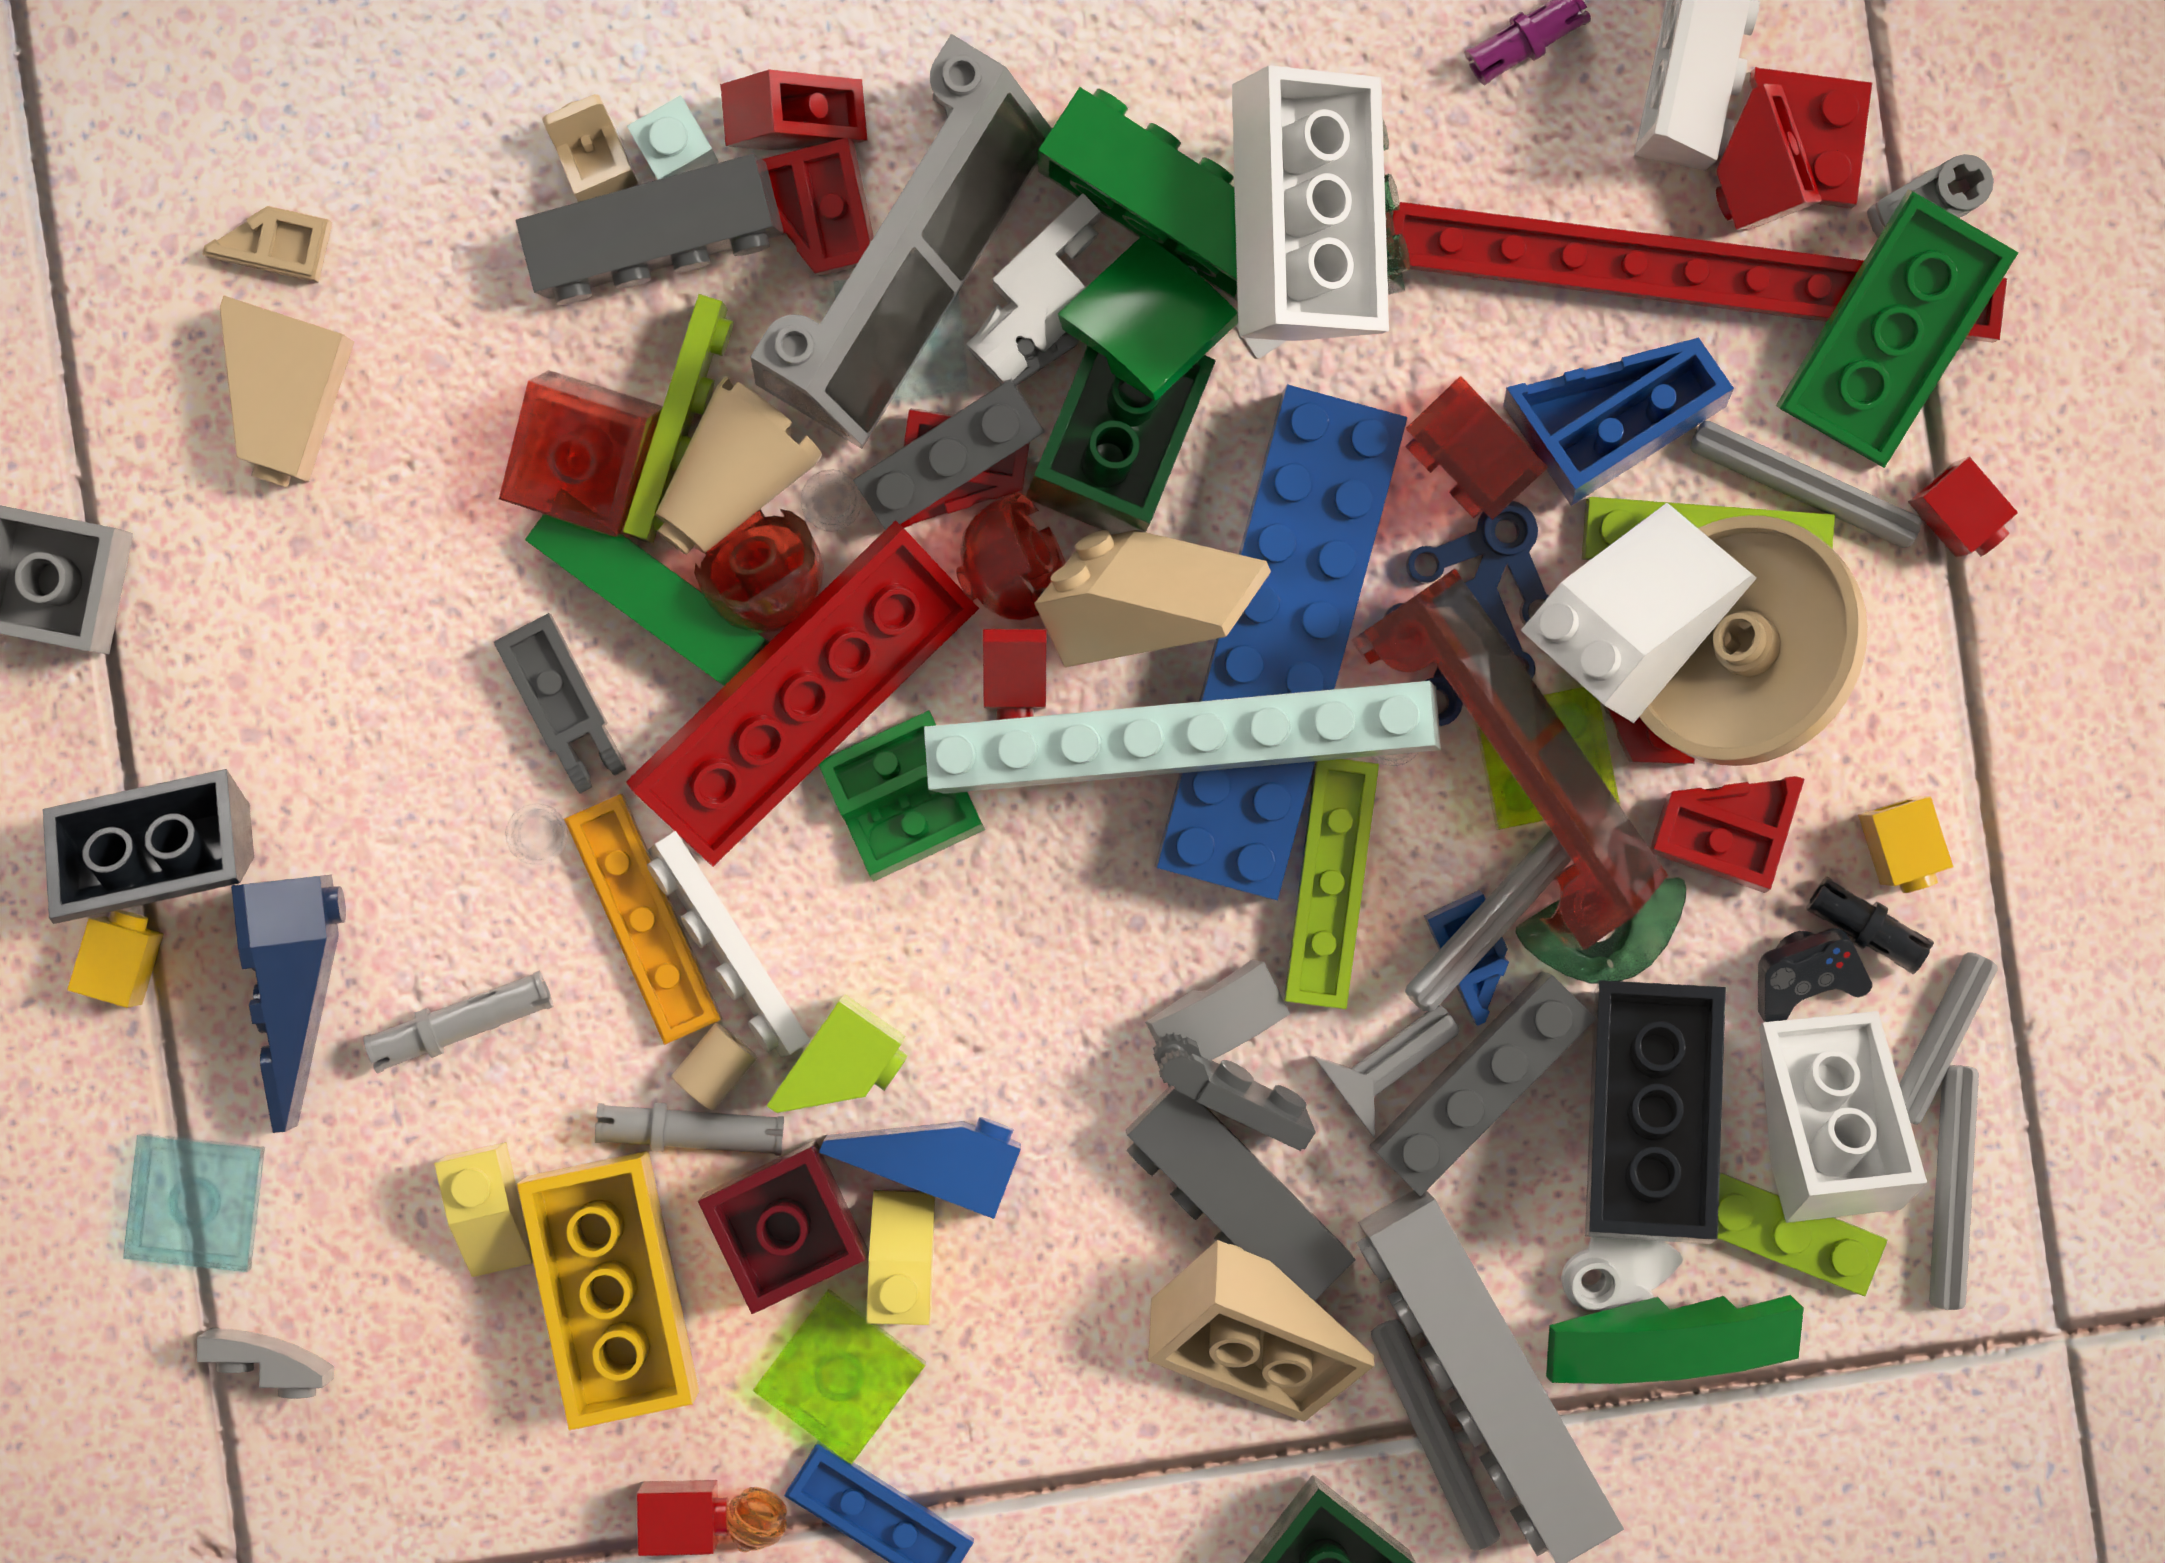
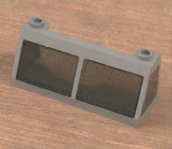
(919, 257)

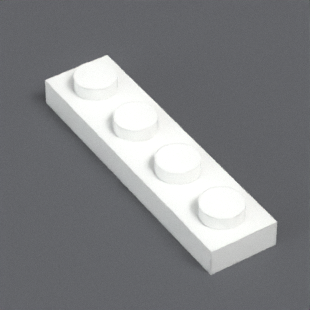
(711, 924)

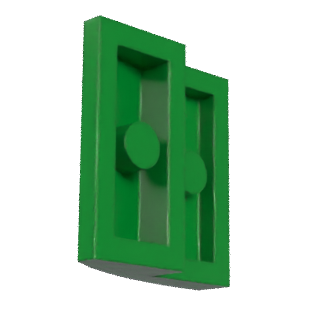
(1149, 317)
(887, 799)

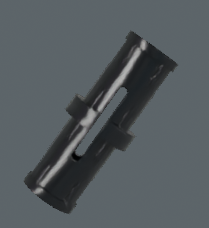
(1870, 925)

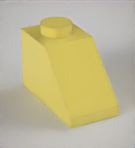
(484, 1209)
(901, 1258)

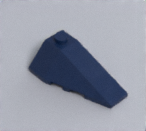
(290, 942)

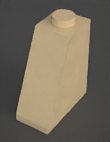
(280, 387)

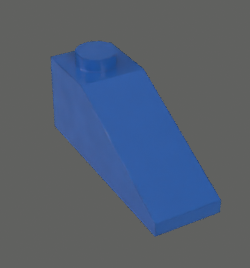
(944, 1160)

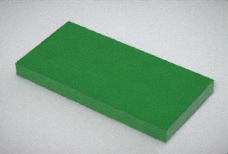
(1896, 328)

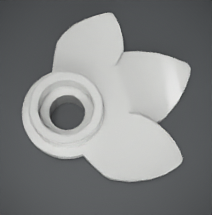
(1628, 1272)

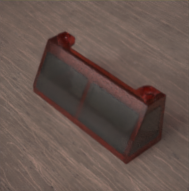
(1611, 862)

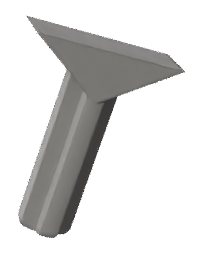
(1390, 1062)

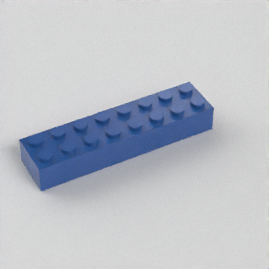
(1316, 531)

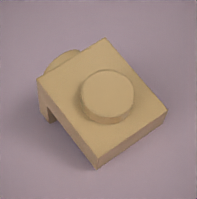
(589, 148)

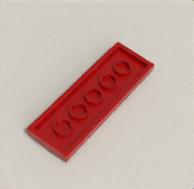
(802, 694)

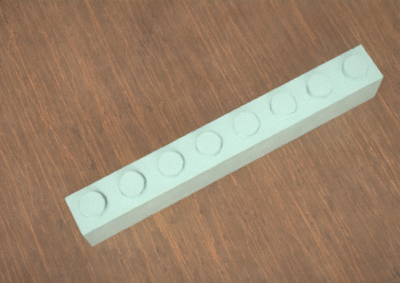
(1183, 737)

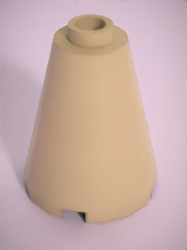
(731, 468)

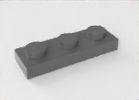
(949, 455)

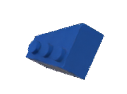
(1616, 414)

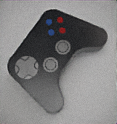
(1805, 967)

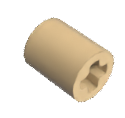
(714, 1066)

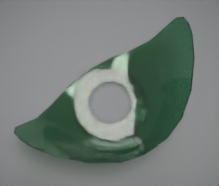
(1630, 947)

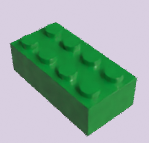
(1145, 183)

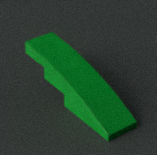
(648, 595)
(1662, 1344)

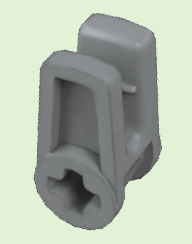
(1935, 188)

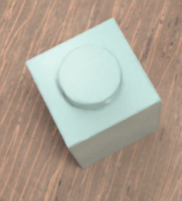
(672, 140)

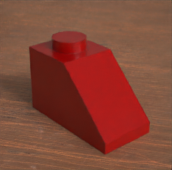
(792, 110)
(1764, 164)
(1014, 671)

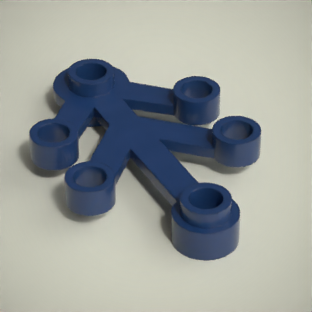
(1486, 580)

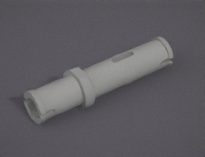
(459, 1021)
(688, 1129)

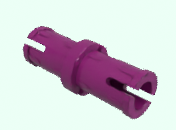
(1525, 37)

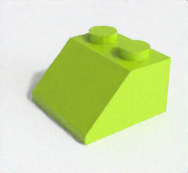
(842, 1060)

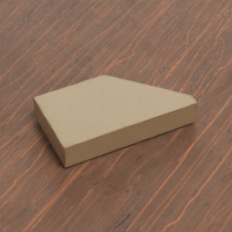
(276, 243)

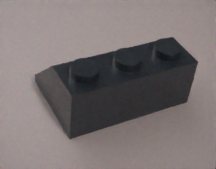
(146, 845)

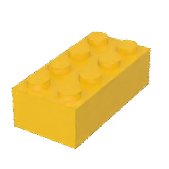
(608, 1290)

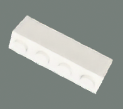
(1693, 81)
(1309, 205)

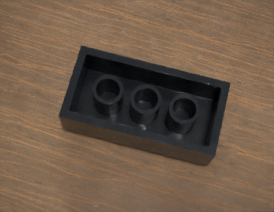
(1655, 1112)

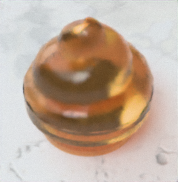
(756, 1519)

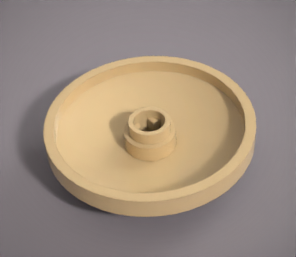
(1776, 658)

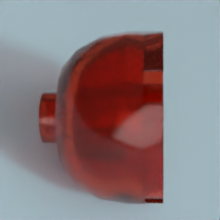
(1007, 558)
(762, 572)

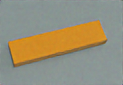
(643, 919)

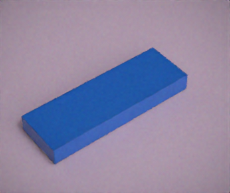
(874, 1512)

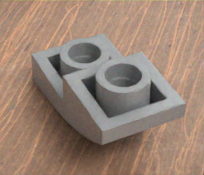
(1225, 1013)
(281, 1363)

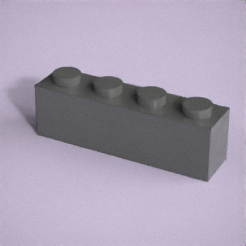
(650, 228)
(1482, 1082)
(1235, 1191)

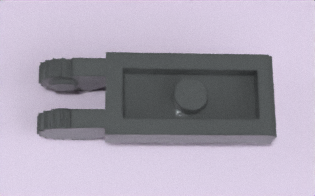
(557, 696)
(1233, 1092)

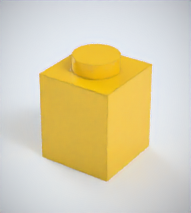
(1906, 843)
(116, 959)

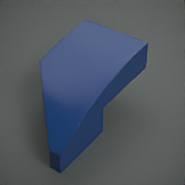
(1480, 983)

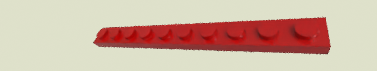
(1638, 264)

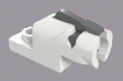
(1036, 286)

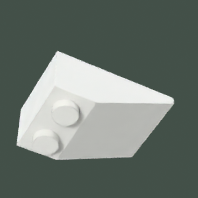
(1639, 610)
(1836, 1118)

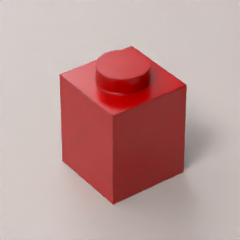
(1964, 509)
(680, 1517)

